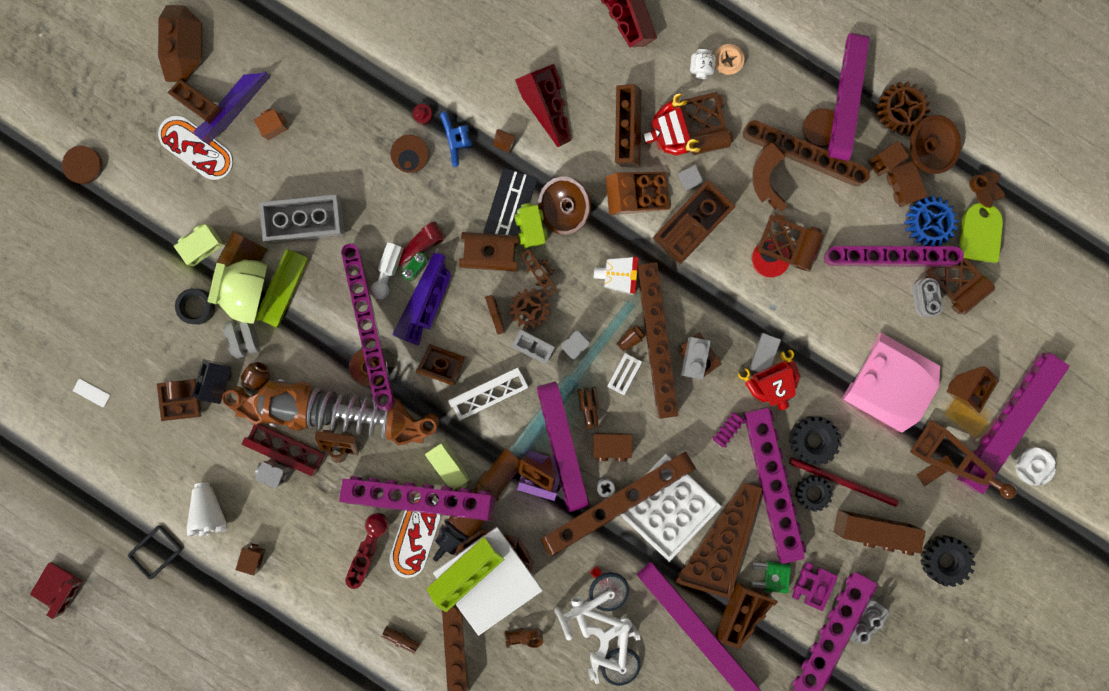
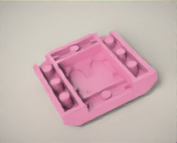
(894, 384)

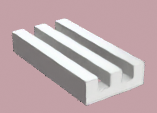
(632, 359)

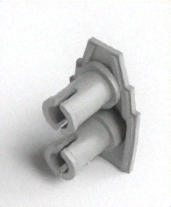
(870, 622)

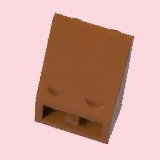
(637, 192)

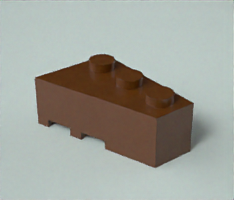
(742, 614)

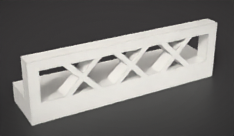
(485, 387)

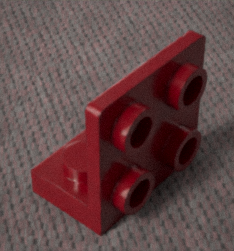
(56, 589)

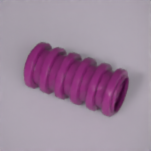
(728, 430)

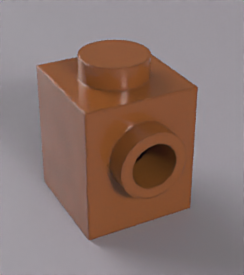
(271, 123)

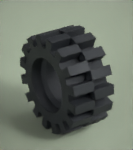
(823, 500)

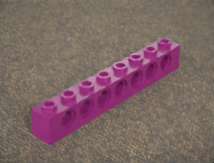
(351, 495)
(795, 550)
(841, 640)

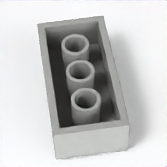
(302, 219)

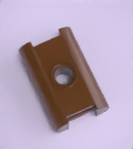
(476, 244)

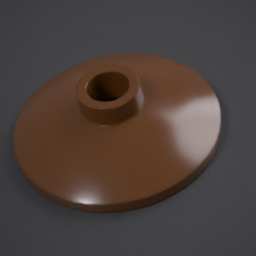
(359, 370)

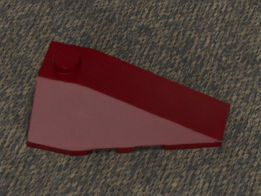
(543, 97)

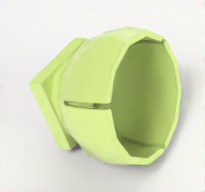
(238, 288)

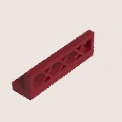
(281, 456)

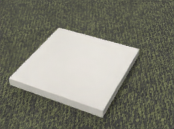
(673, 514)
(500, 591)

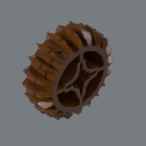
(902, 92)

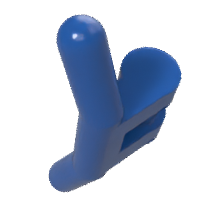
(451, 133)

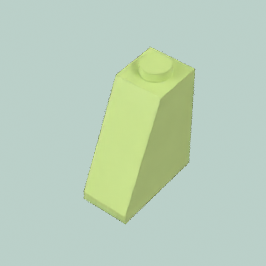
(448, 466)

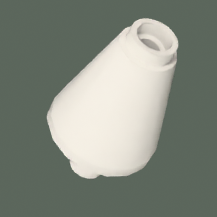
(204, 512)

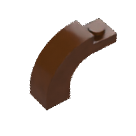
(764, 163)

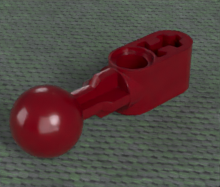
(375, 526)

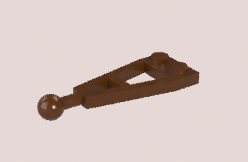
(929, 442)

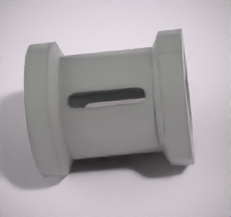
(606, 493)

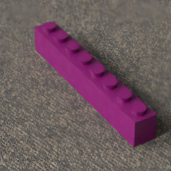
(1016, 417)

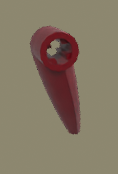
(425, 240)

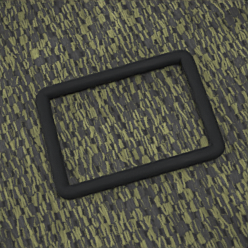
(165, 563)

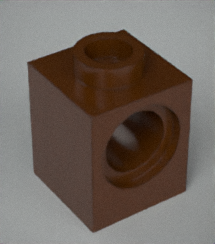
(250, 559)

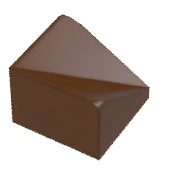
(504, 140)

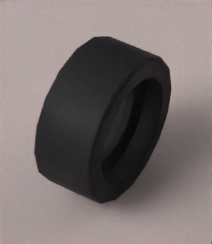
(180, 306)

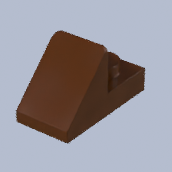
(540, 474)

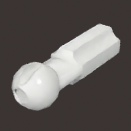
(386, 268)

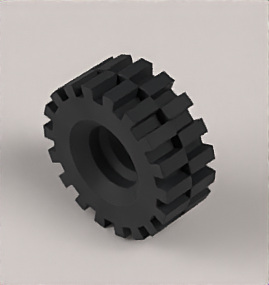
(829, 443)
(961, 564)

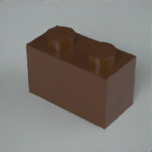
(888, 158)
(906, 184)
(612, 446)

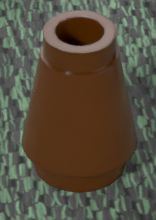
(632, 337)

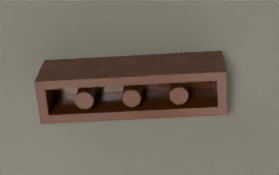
(628, 125)

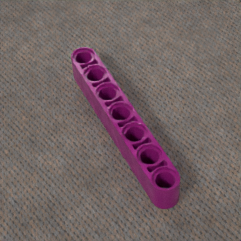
(848, 96)
(901, 252)
(562, 446)

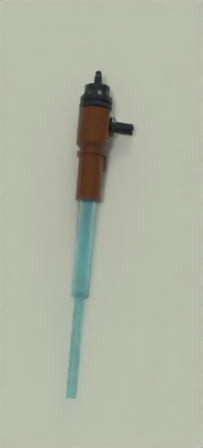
(507, 464)

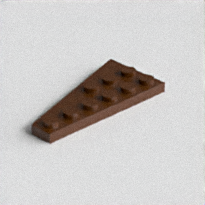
(720, 553)

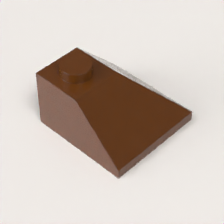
(973, 387)

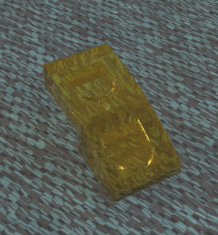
(965, 418)

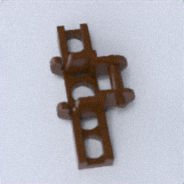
(538, 266)

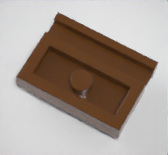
(684, 236)

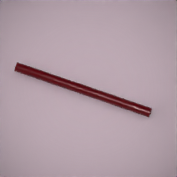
(844, 482)

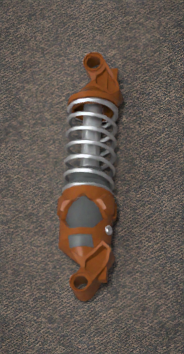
(308, 406)

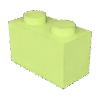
(198, 244)

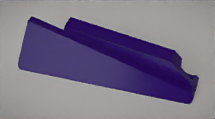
(232, 105)
(424, 301)

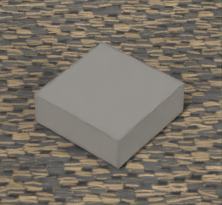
(690, 178)

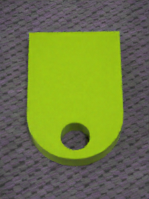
(981, 236)

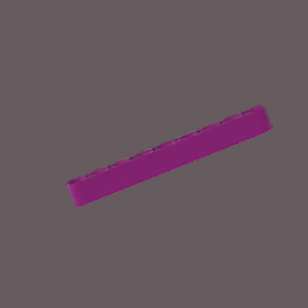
(371, 334)
(696, 629)

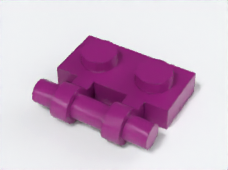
(820, 588)

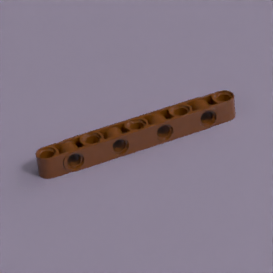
(618, 504)

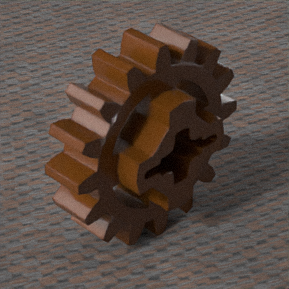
(531, 317)

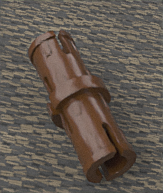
(400, 640)

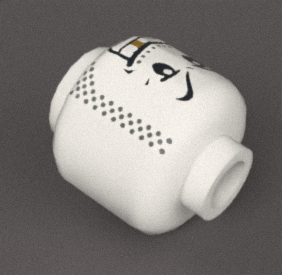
(703, 63)

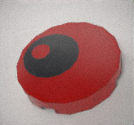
(766, 265)

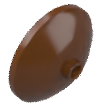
(942, 142)
(555, 201)

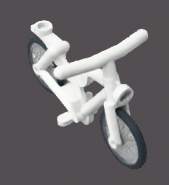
(606, 594)

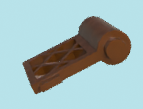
(712, 137)
(805, 248)
(967, 295)

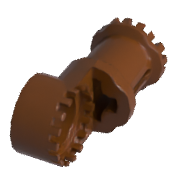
(530, 638)

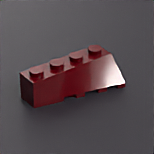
(632, 21)

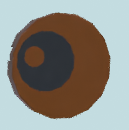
(409, 153)

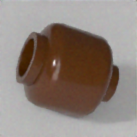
(255, 376)

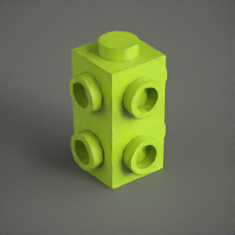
(530, 219)

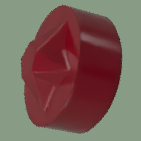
(422, 114)

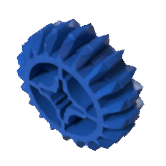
(926, 215)

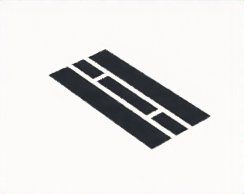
(512, 192)

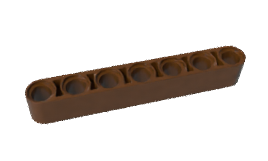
(814, 153)

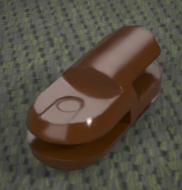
(588, 401)

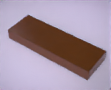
(194, 101)

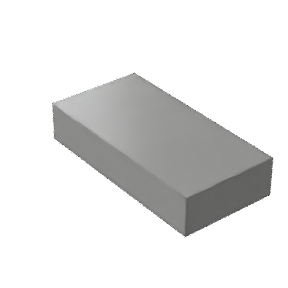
(764, 353)

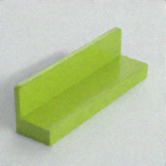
(282, 288)
(464, 575)

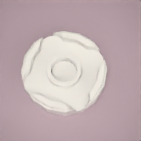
(1035, 466)

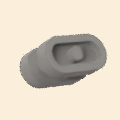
(927, 297)
(237, 347)

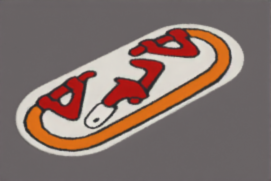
(209, 160)
(413, 542)

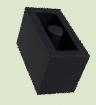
(211, 381)

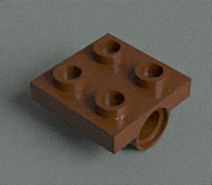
(177, 400)
(330, 442)

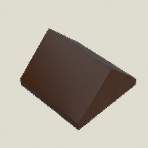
(239, 249)
(441, 365)

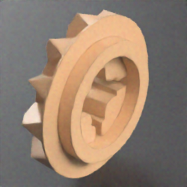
(731, 51)

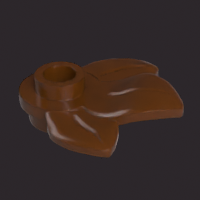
(987, 190)

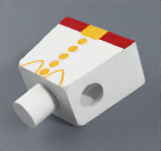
(619, 274)

